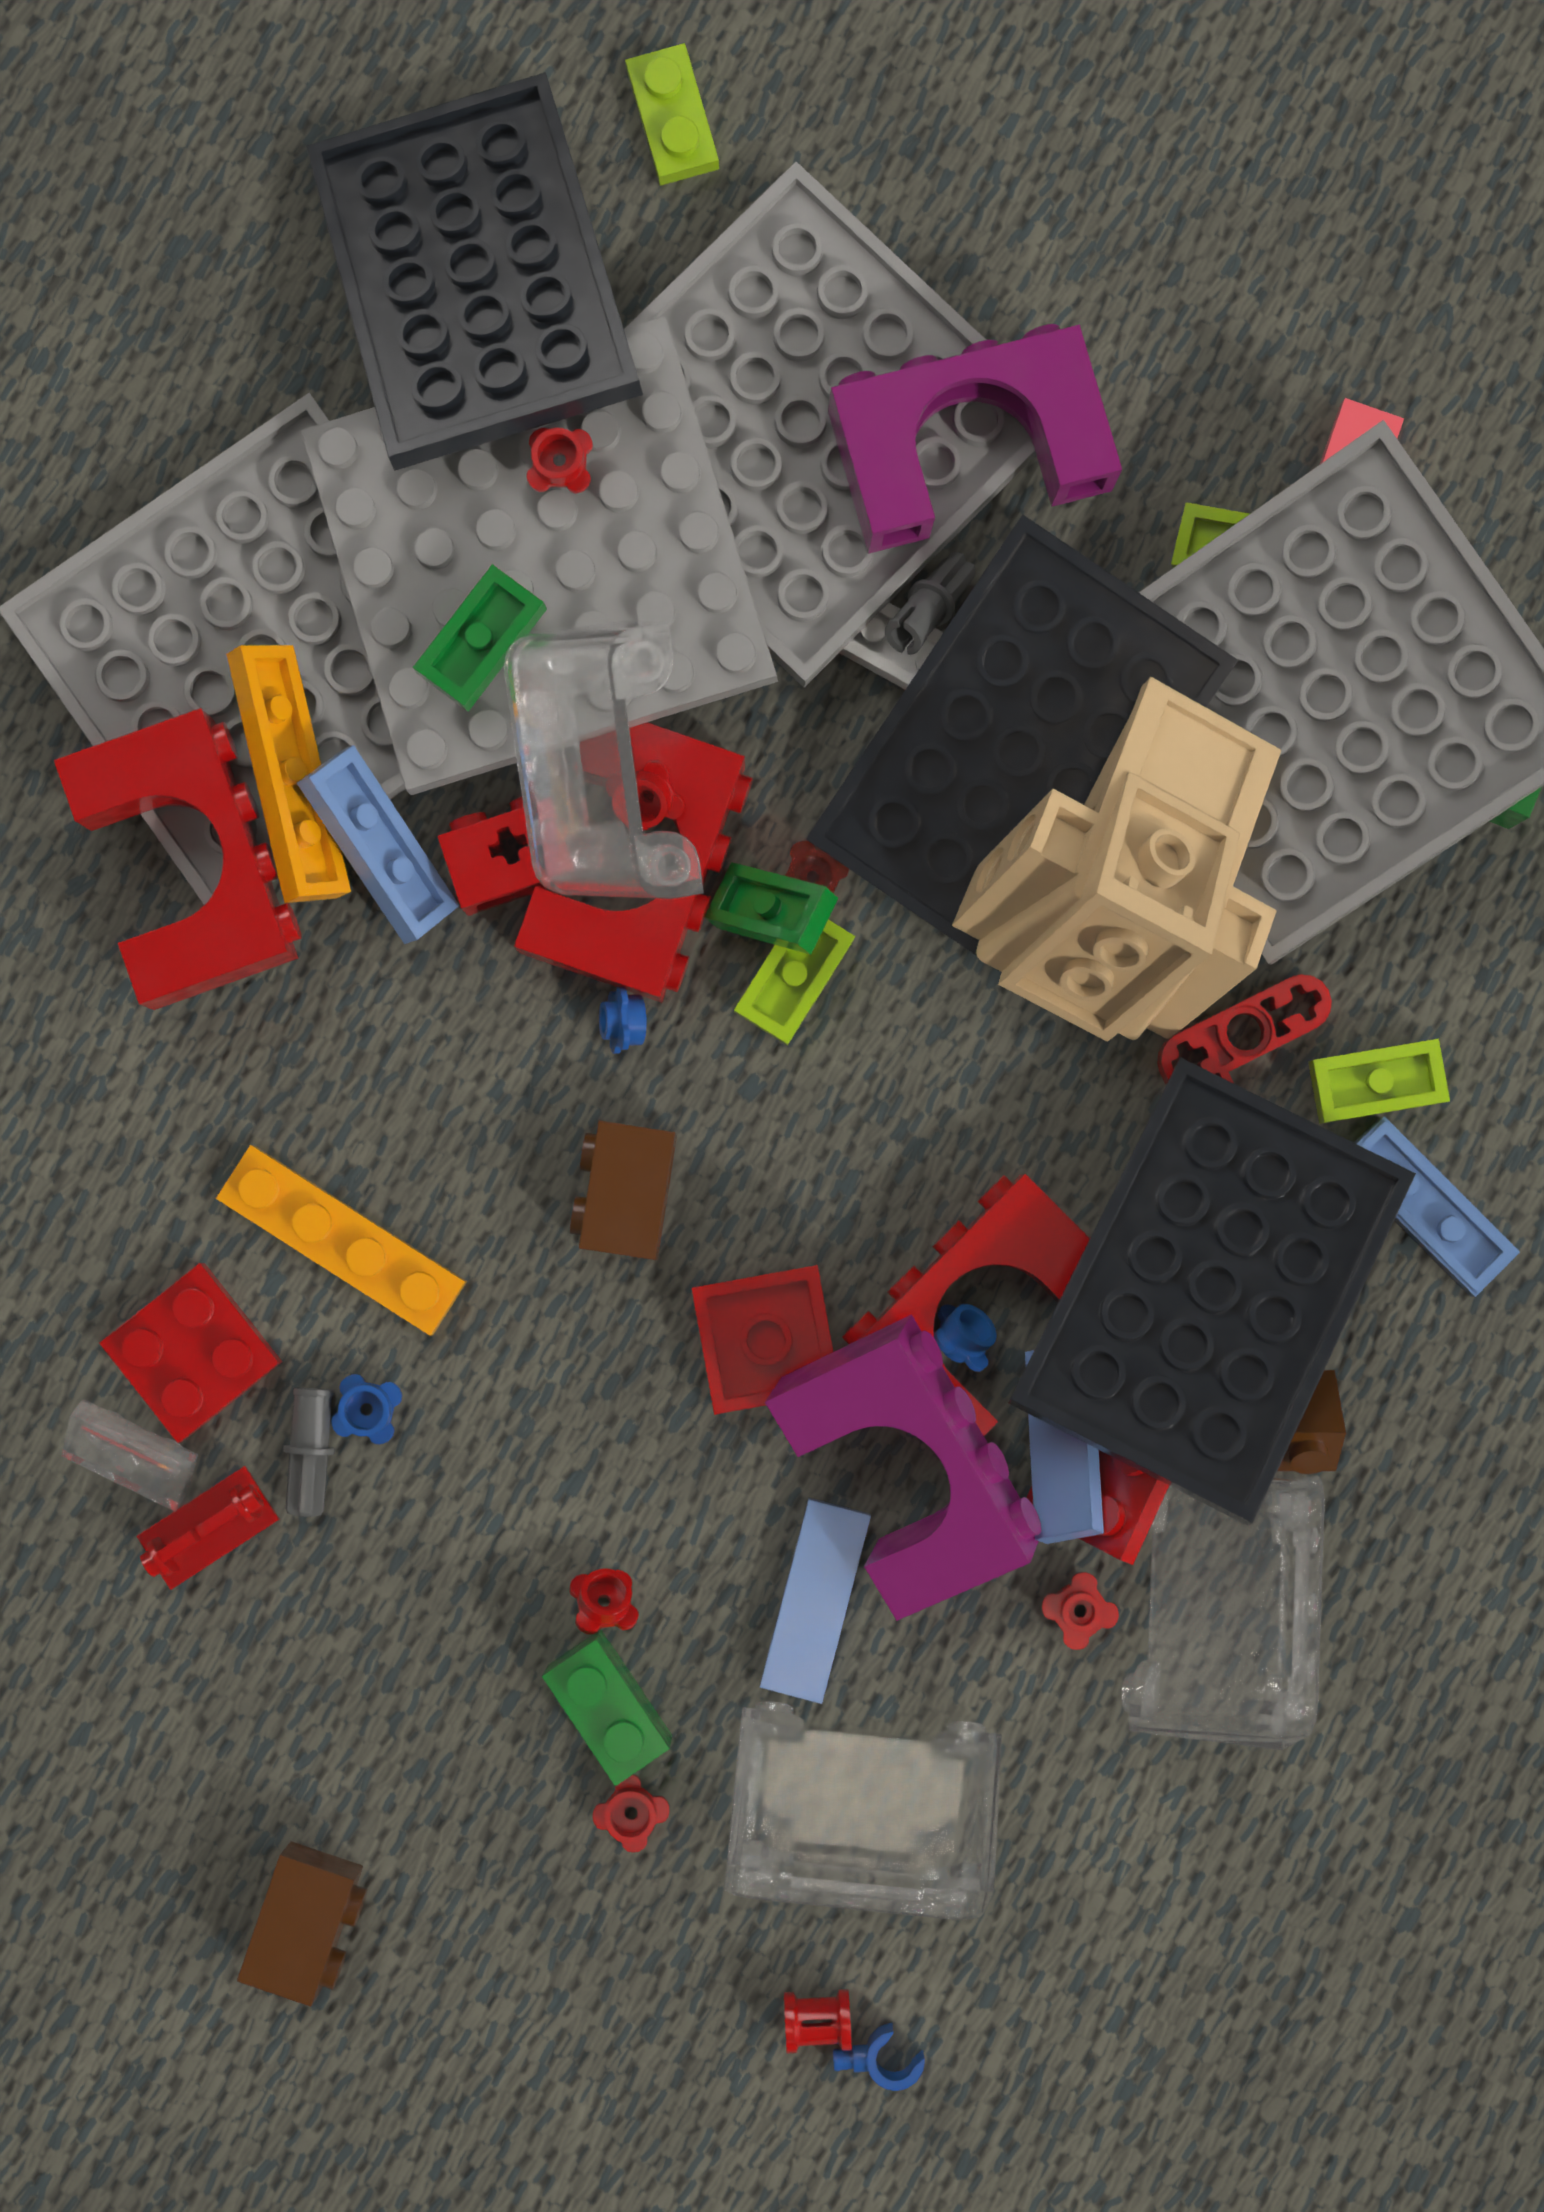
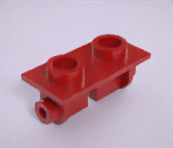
(206, 1528)

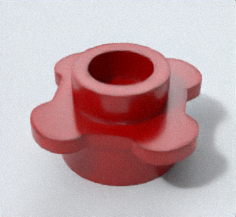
(548, 444)
(665, 801)
(608, 1584)
(1079, 1592)
(634, 1831)

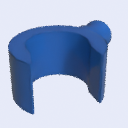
(863, 2059)

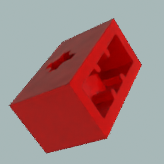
(476, 873)

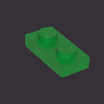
(478, 636)
(771, 907)

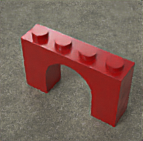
(242, 922)
(644, 943)
(1014, 1230)

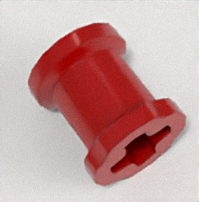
(817, 2008)

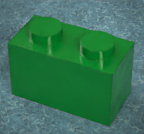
(607, 1707)

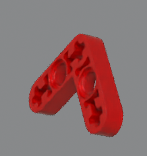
(1212, 1037)

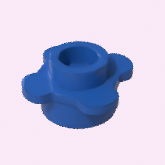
(623, 1020)
(965, 1335)
(350, 1417)

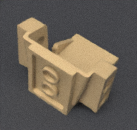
(1130, 901)

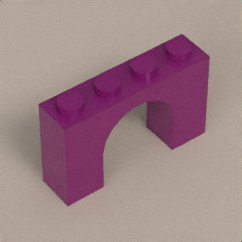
(1036, 379)
(901, 1384)

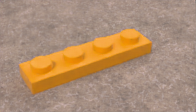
(281, 755)
(341, 1240)

